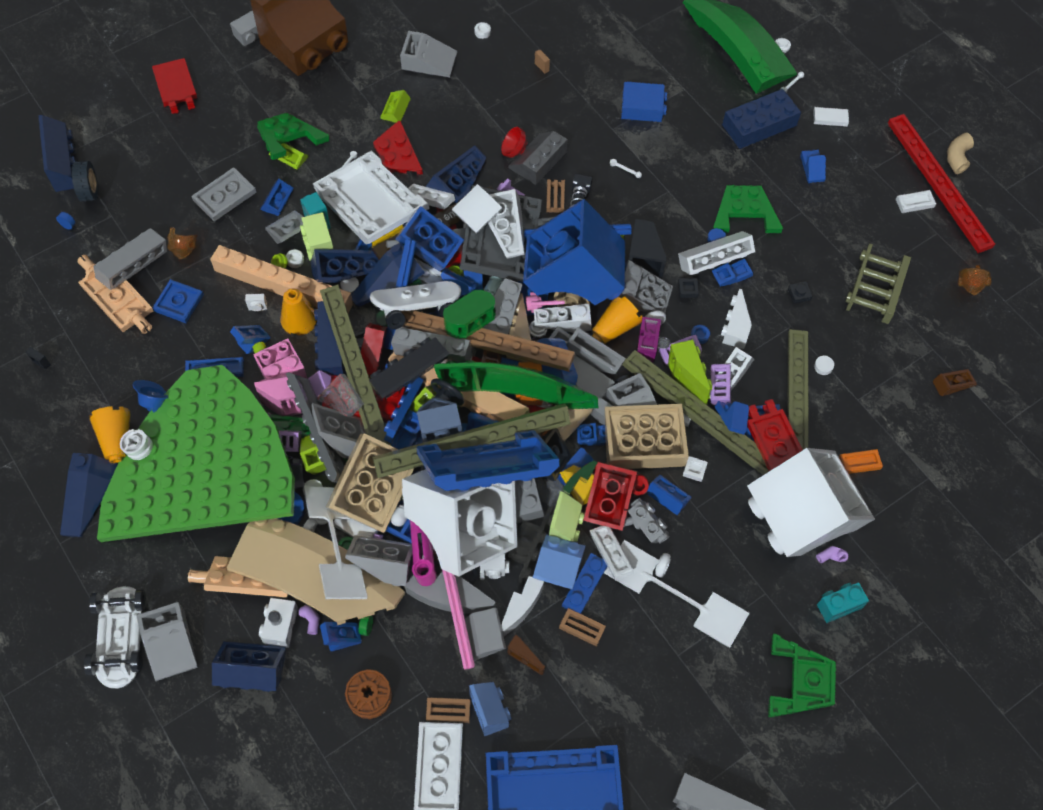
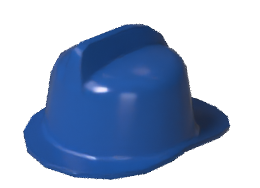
(149, 394)

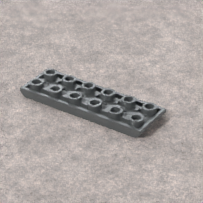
(304, 398)

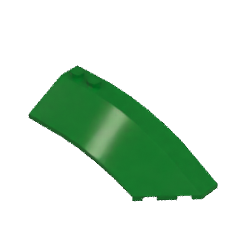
(744, 41)
(514, 380)

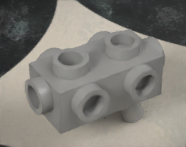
(643, 517)

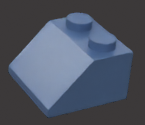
(559, 561)
(488, 707)

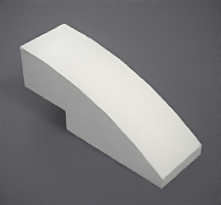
(521, 604)

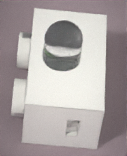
(278, 622)

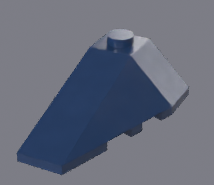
(459, 175)
(340, 265)
(384, 275)
(85, 489)

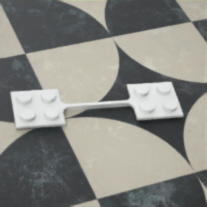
(338, 579)
(717, 617)

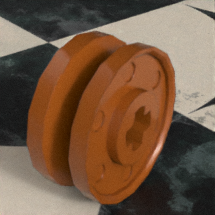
(363, 683)

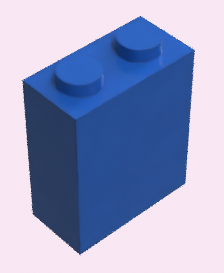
(643, 101)

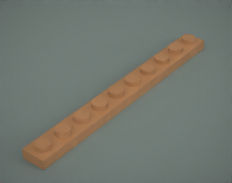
(496, 342)

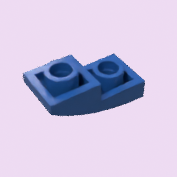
(591, 434)

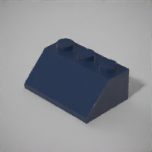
(248, 666)

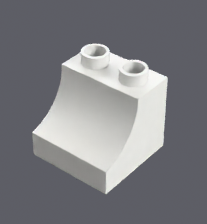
(808, 502)
(462, 524)

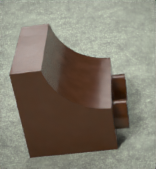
(300, 31)

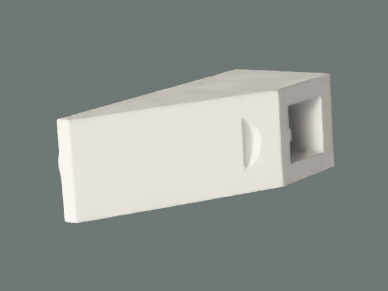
(566, 318)
(739, 323)

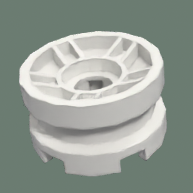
(141, 449)

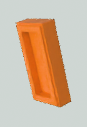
(861, 461)

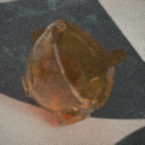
(181, 245)
(974, 279)

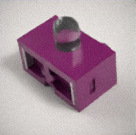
(649, 338)

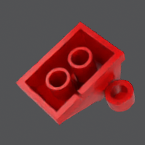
(612, 494)

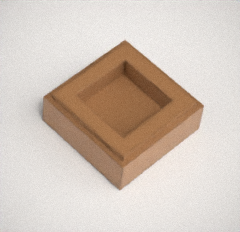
(542, 61)

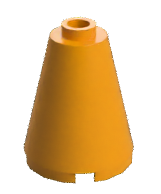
(297, 313)
(616, 320)
(109, 428)

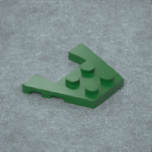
(285, 129)
(747, 203)
(811, 680)

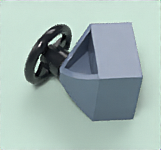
(440, 414)

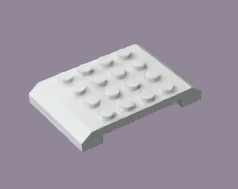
(368, 197)

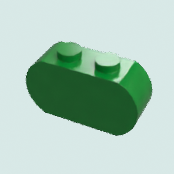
(469, 314)

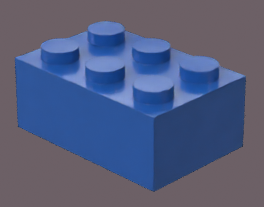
(433, 239)

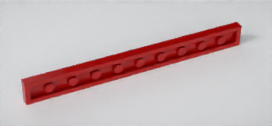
(941, 184)

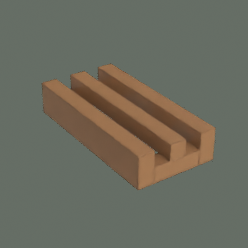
(555, 184)
(594, 641)
(447, 701)

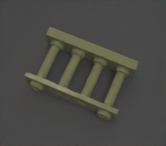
(895, 281)

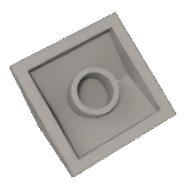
(285, 227)
(485, 633)

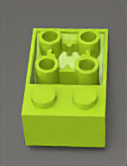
(689, 370)

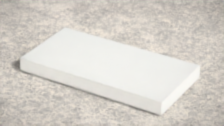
(438, 766)

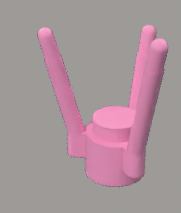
(534, 302)

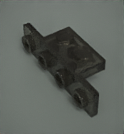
(528, 541)

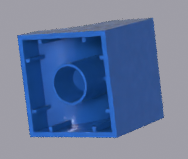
(576, 256)

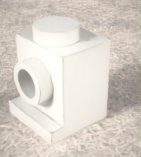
(494, 568)

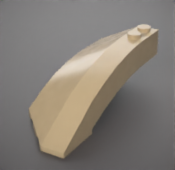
(290, 560)

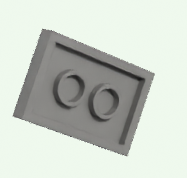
(223, 194)

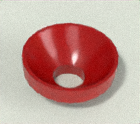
(514, 142)

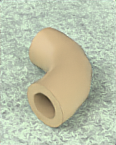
(956, 152)

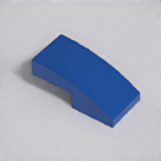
(732, 274)

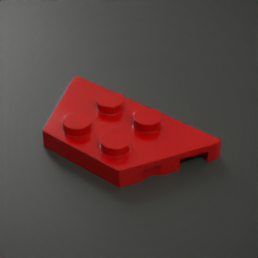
(396, 151)

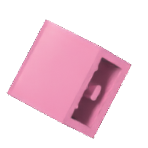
(279, 360)
(277, 396)

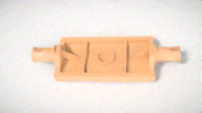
(120, 304)
(223, 580)

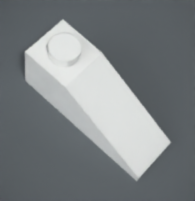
(739, 364)

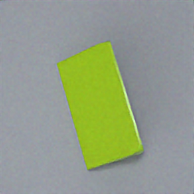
(395, 106)
(293, 157)

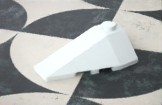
(508, 223)

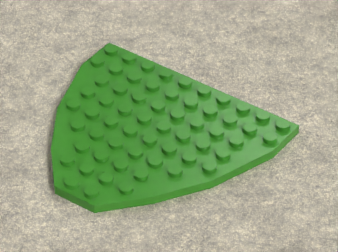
(209, 463)

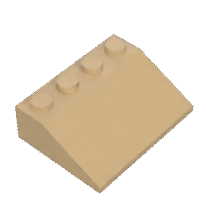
(645, 436)
(359, 490)

